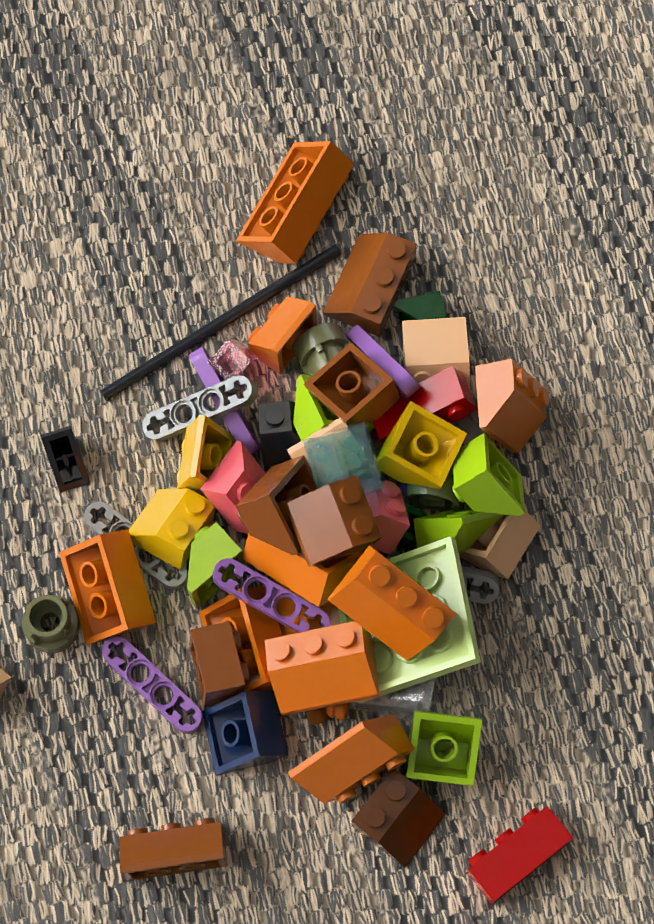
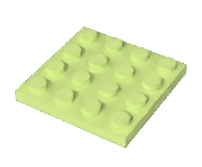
(440, 572)

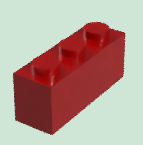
(442, 395)
(518, 853)

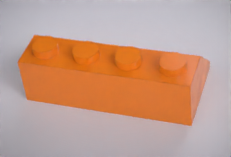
(296, 201)

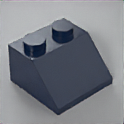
(244, 731)

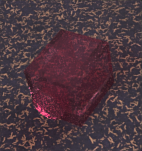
(232, 359)

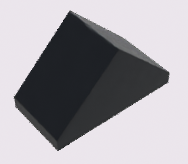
(65, 458)

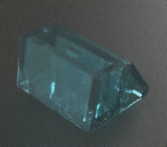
(344, 455)

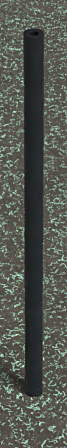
(220, 322)

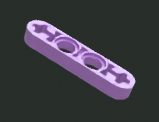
(378, 355)
(236, 420)
(273, 594)
(155, 682)

